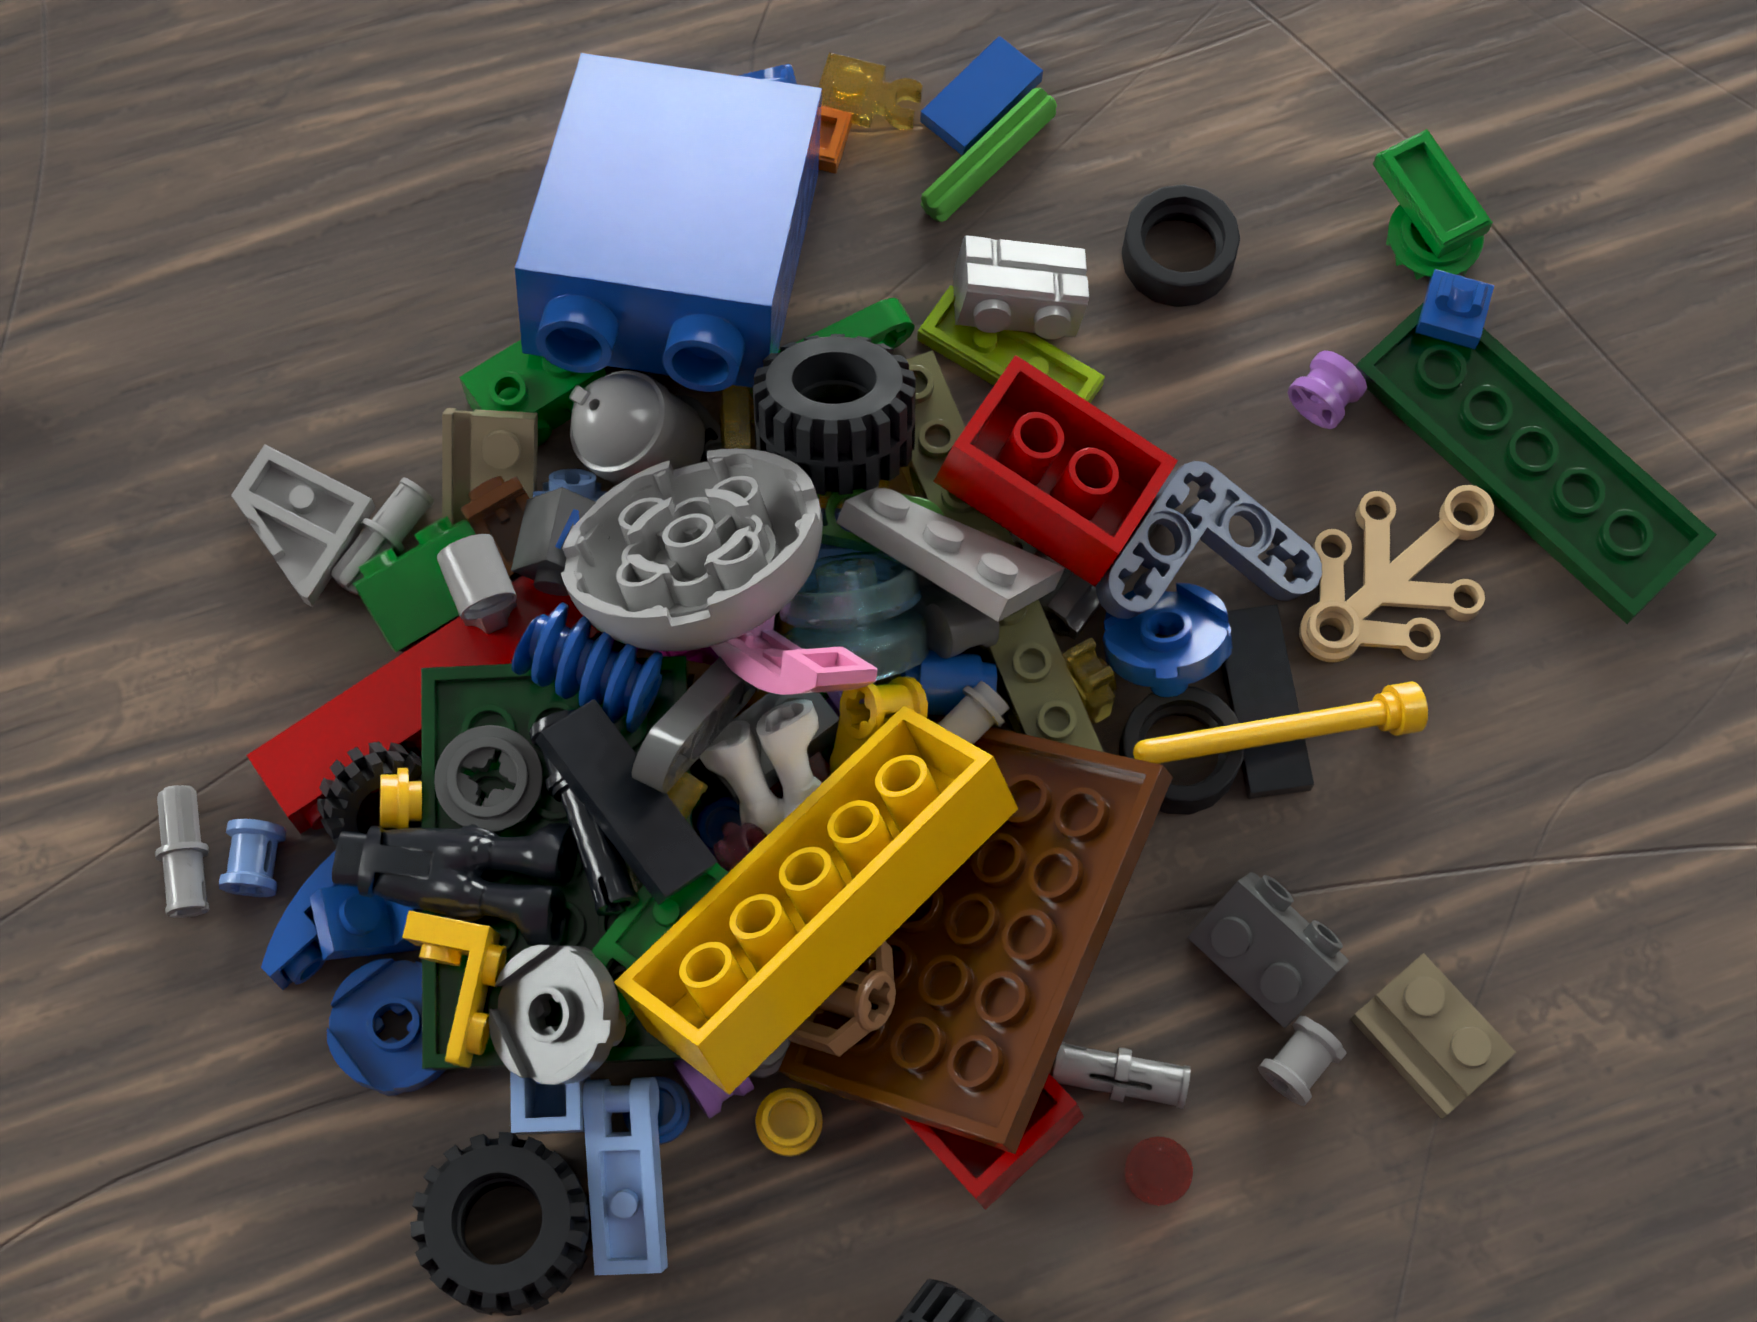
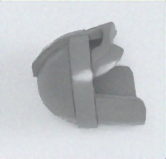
(631, 425)

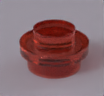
(1158, 1171)

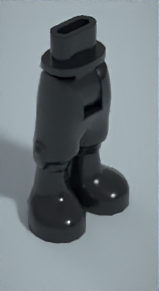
(444, 870)

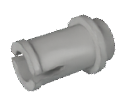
(975, 713)

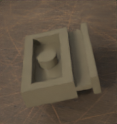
(484, 447)
(1432, 1036)

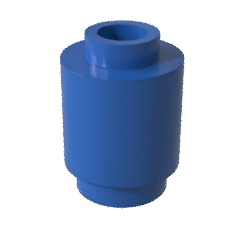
(947, 678)

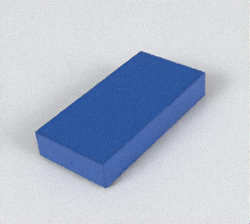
(981, 95)

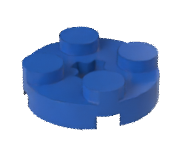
(1175, 661)
(356, 1022)

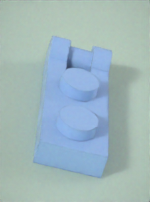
(625, 1178)

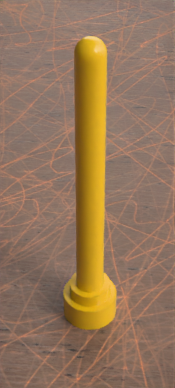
(1397, 709)

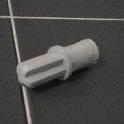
(383, 532)
(182, 852)

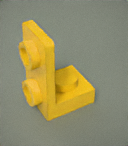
(445, 942)

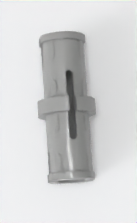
(1122, 1075)

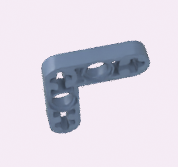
(1209, 523)

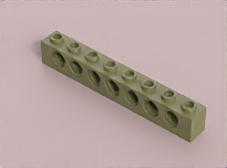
(1027, 657)

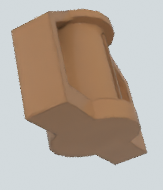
(853, 1001)

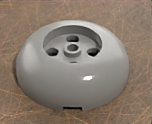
(695, 550)

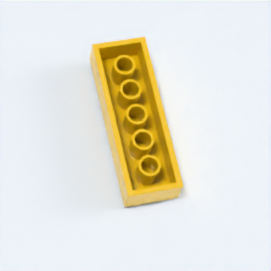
(817, 897)

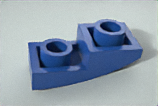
(295, 946)

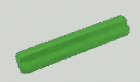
(988, 155)

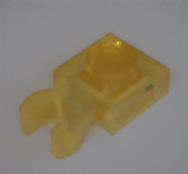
(862, 90)
(1092, 679)

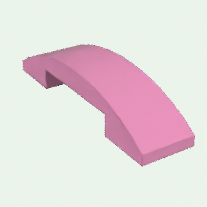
(784, 668)

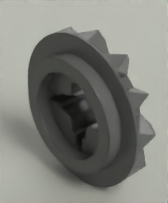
(475, 752)

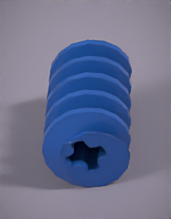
(588, 667)

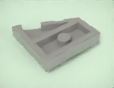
(301, 518)

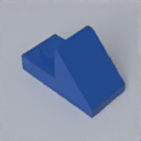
(358, 924)

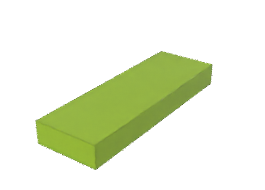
(991, 353)

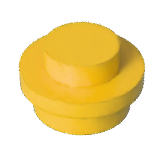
(399, 800)
(789, 1122)

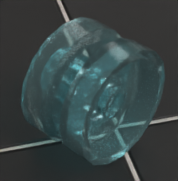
(863, 606)

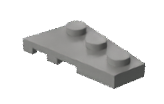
(950, 554)

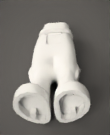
(785, 739)

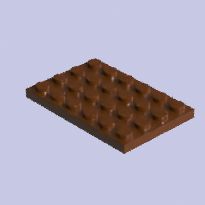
(1001, 948)

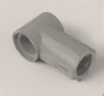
(478, 582)

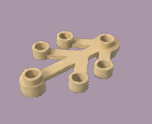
(1390, 582)

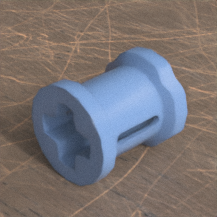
(252, 857)

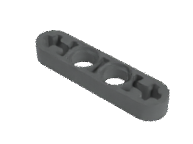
(691, 726)

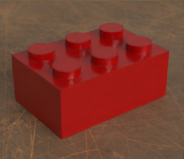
(1055, 470)

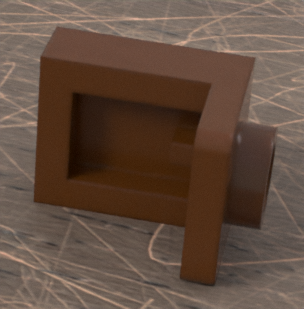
(498, 511)

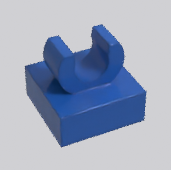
(1455, 309)

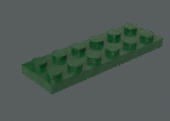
(1538, 463)

